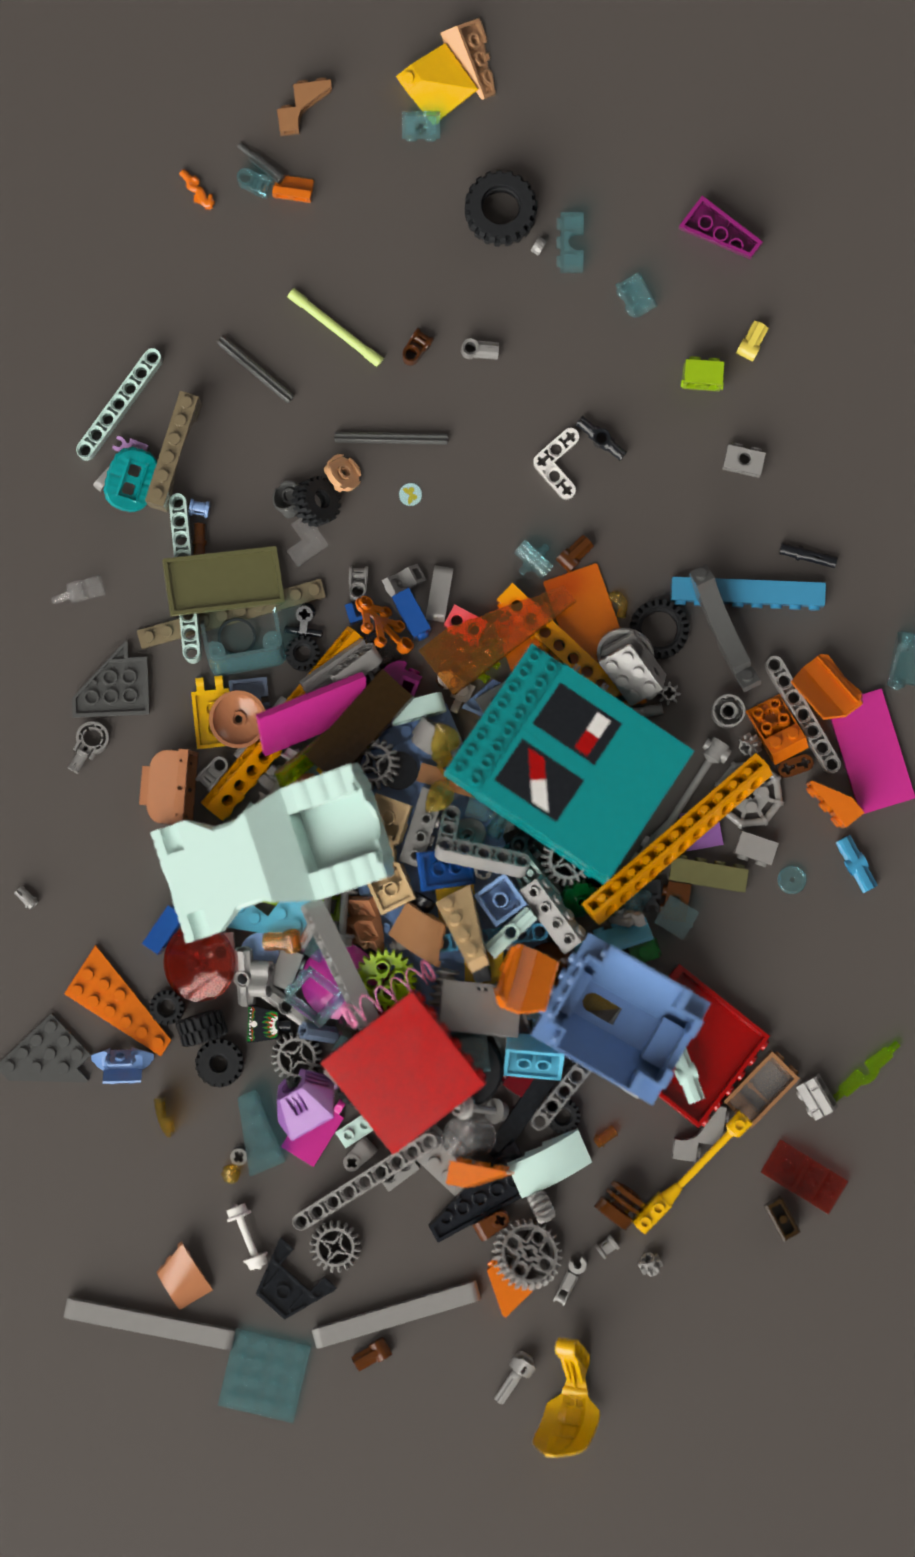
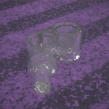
(81, 590)

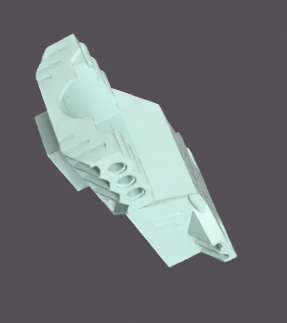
(286, 848)

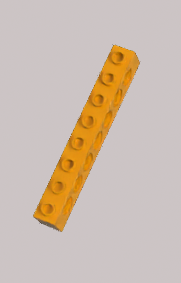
(514, 594)

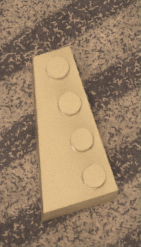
(463, 921)

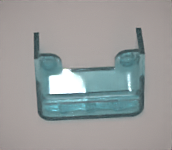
(270, 656)

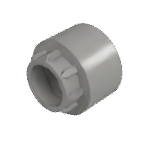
(738, 711)
(423, 734)

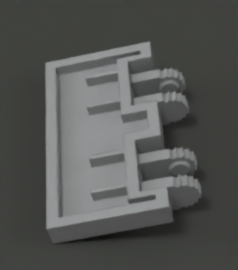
(320, 678)

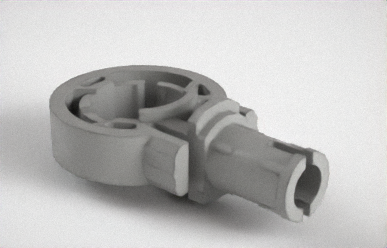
(82, 756)

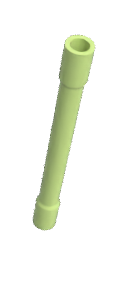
(304, 303)

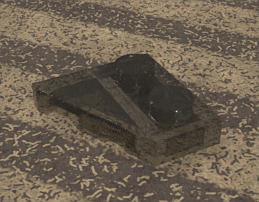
(388, 653)

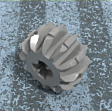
(541, 1206)

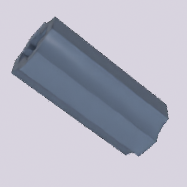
(312, 1032)

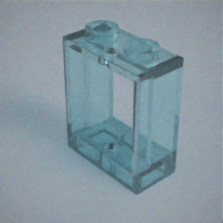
(327, 1011)

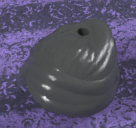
(283, 498)

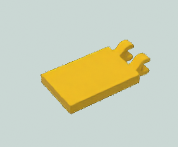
(202, 704)

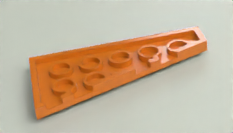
(110, 997)

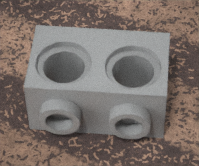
(400, 1176)

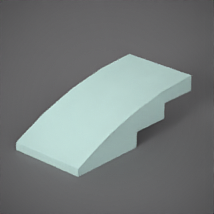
(550, 1163)

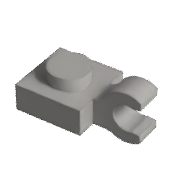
(463, 696)

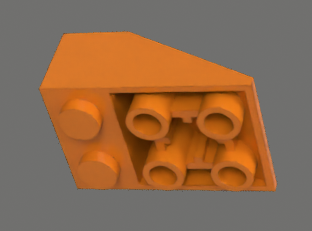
(777, 729)
(840, 806)
(466, 1174)

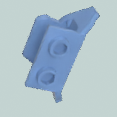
(122, 1065)

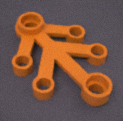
(368, 609)

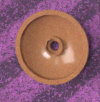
(223, 719)

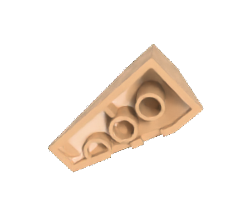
(468, 46)

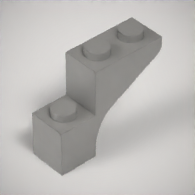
(688, 1148)

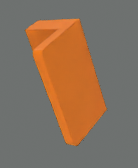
(294, 189)

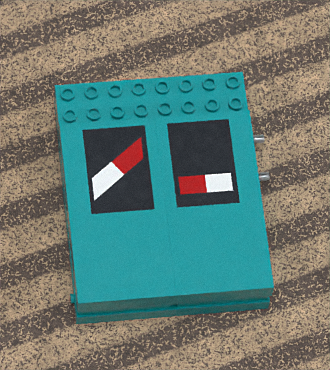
(568, 763)

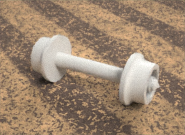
(257, 1259)

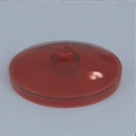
(199, 968)

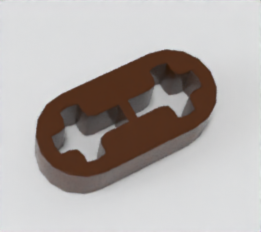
(797, 770)

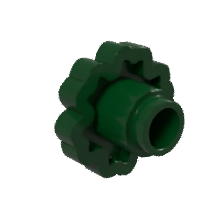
(575, 895)

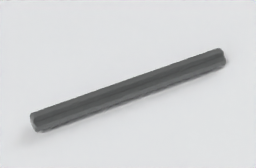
(391, 438)

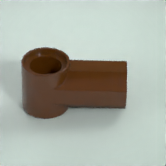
(571, 556)
(376, 1352)

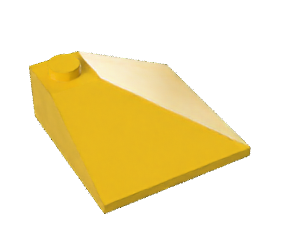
(437, 81)

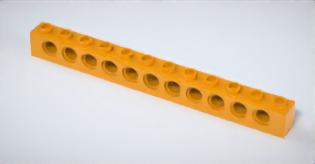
(250, 755)
(677, 839)

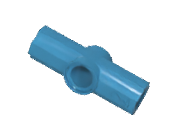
(856, 863)

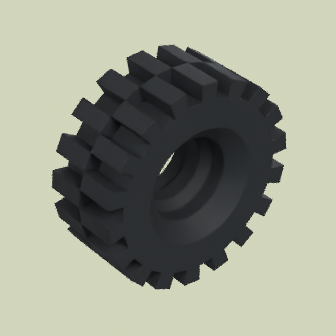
(306, 504)
(234, 1062)

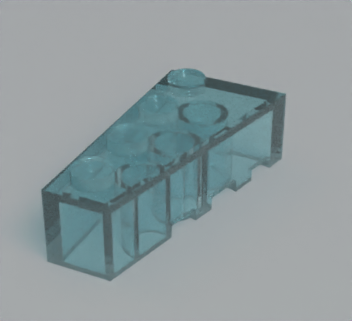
(260, 1139)

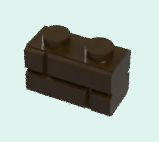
(781, 1218)

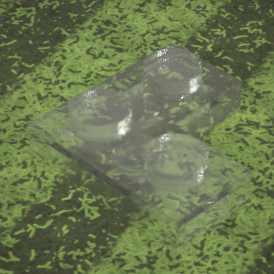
(311, 543)

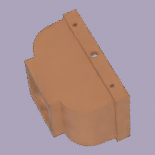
(167, 785)

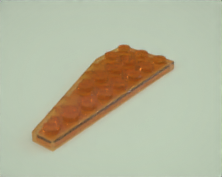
(476, 645)

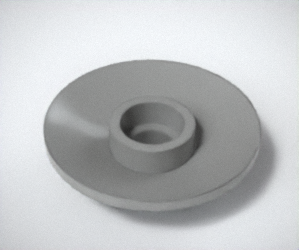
(471, 828)

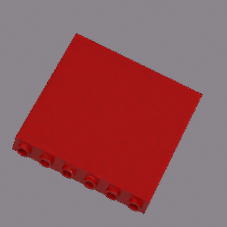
(719, 1052)
(404, 1071)

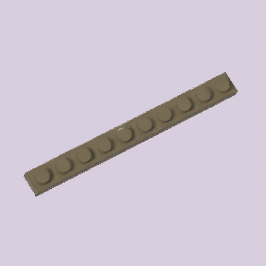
(171, 630)

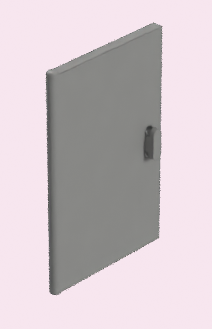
(472, 1009)

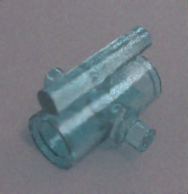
(533, 559)

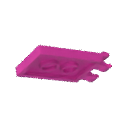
(312, 1144)

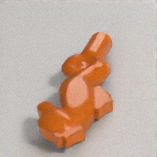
(192, 184)

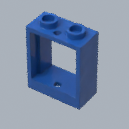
(411, 614)
(162, 930)

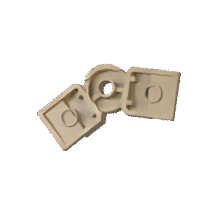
(394, 890)

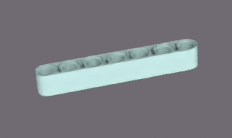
(118, 414)

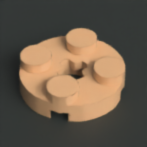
(334, 470)

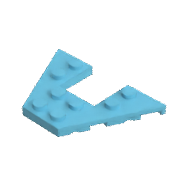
(283, 917)

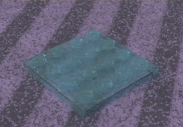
(264, 1375)

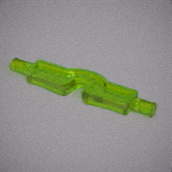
(873, 1064)

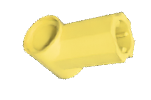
(751, 344)

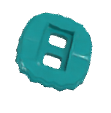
(118, 475)

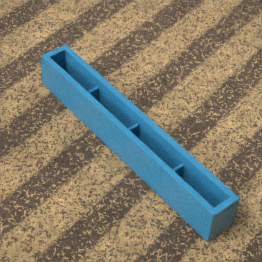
(756, 593)

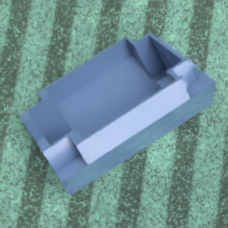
(648, 1032)

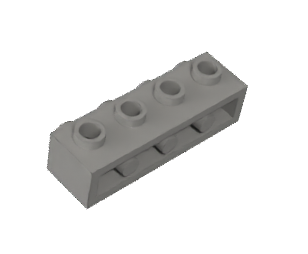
(420, 831)
(553, 914)

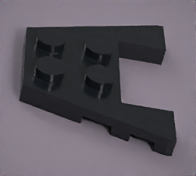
(285, 1292)

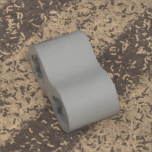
(261, 978)

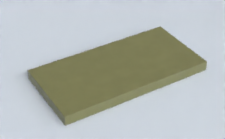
(223, 581)

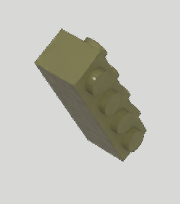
(708, 874)

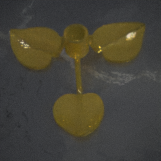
(443, 742)

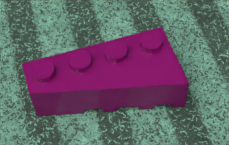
(717, 227)

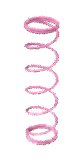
(423, 970)

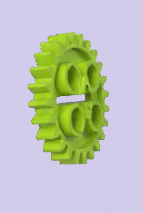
(370, 971)

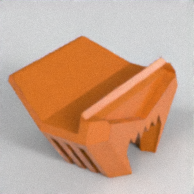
(827, 688)
(525, 980)

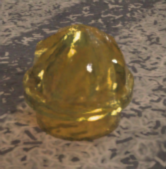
(231, 1173)

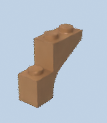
(306, 96)

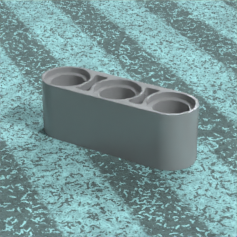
(439, 593)
(362, 660)

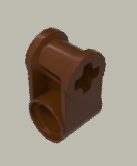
(418, 344)
(489, 1226)

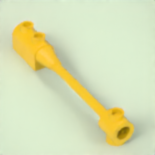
(663, 1201)

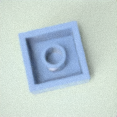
(501, 900)

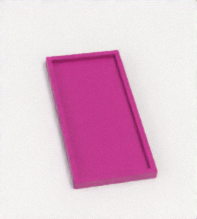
(307, 714)
(873, 755)

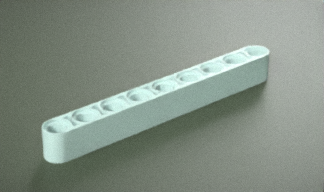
(179, 551)

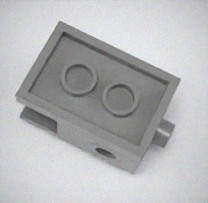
(633, 668)

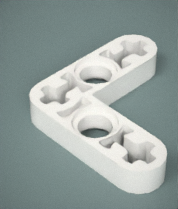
(551, 466)

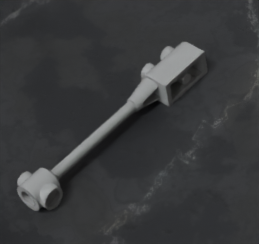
(715, 752)

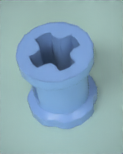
(199, 508)

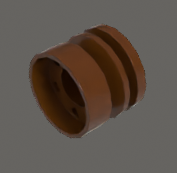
(619, 1205)

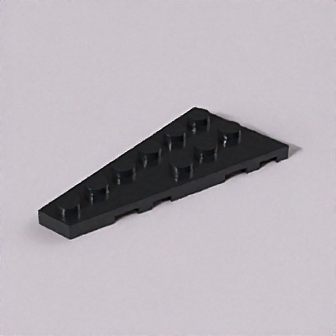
(479, 1201)

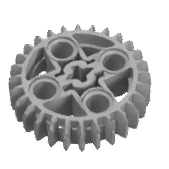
(519, 1254)

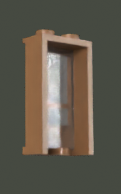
(762, 1087)

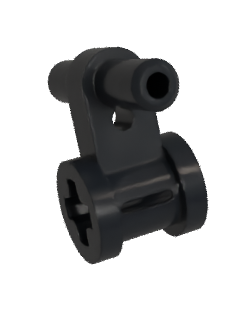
(304, 629)

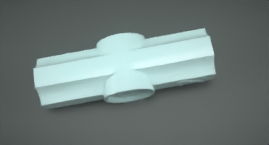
(501, 941)
(688, 1078)

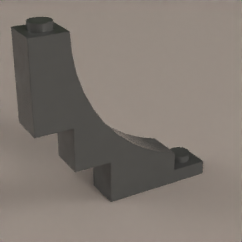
(722, 627)

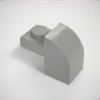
(407, 578)

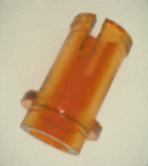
(605, 1136)

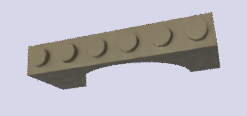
(182, 419)

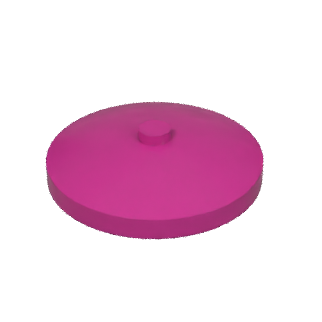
(316, 994)

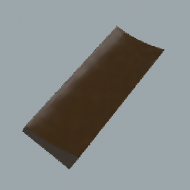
(360, 724)

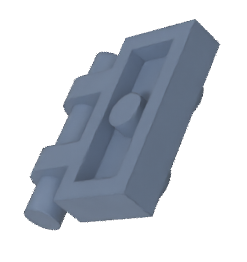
(255, 686)

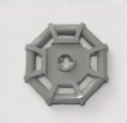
(755, 805)

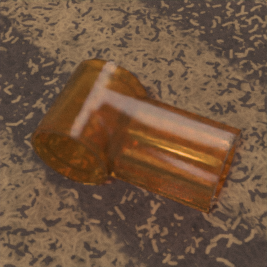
(287, 940)

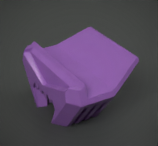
(305, 1105)

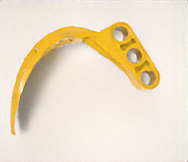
(570, 1417)

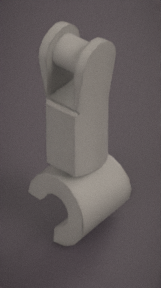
(570, 1280)

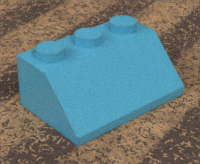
(532, 1059)

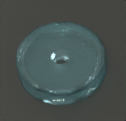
(799, 879)

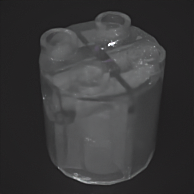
(468, 1137)

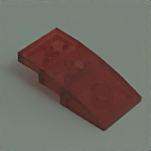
(804, 1177)

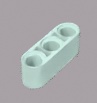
(425, 705)

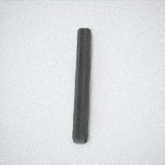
(255, 369)

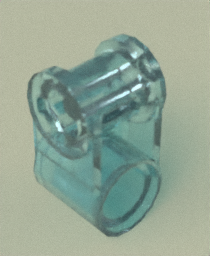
(255, 183)

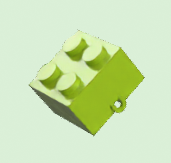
(703, 374)

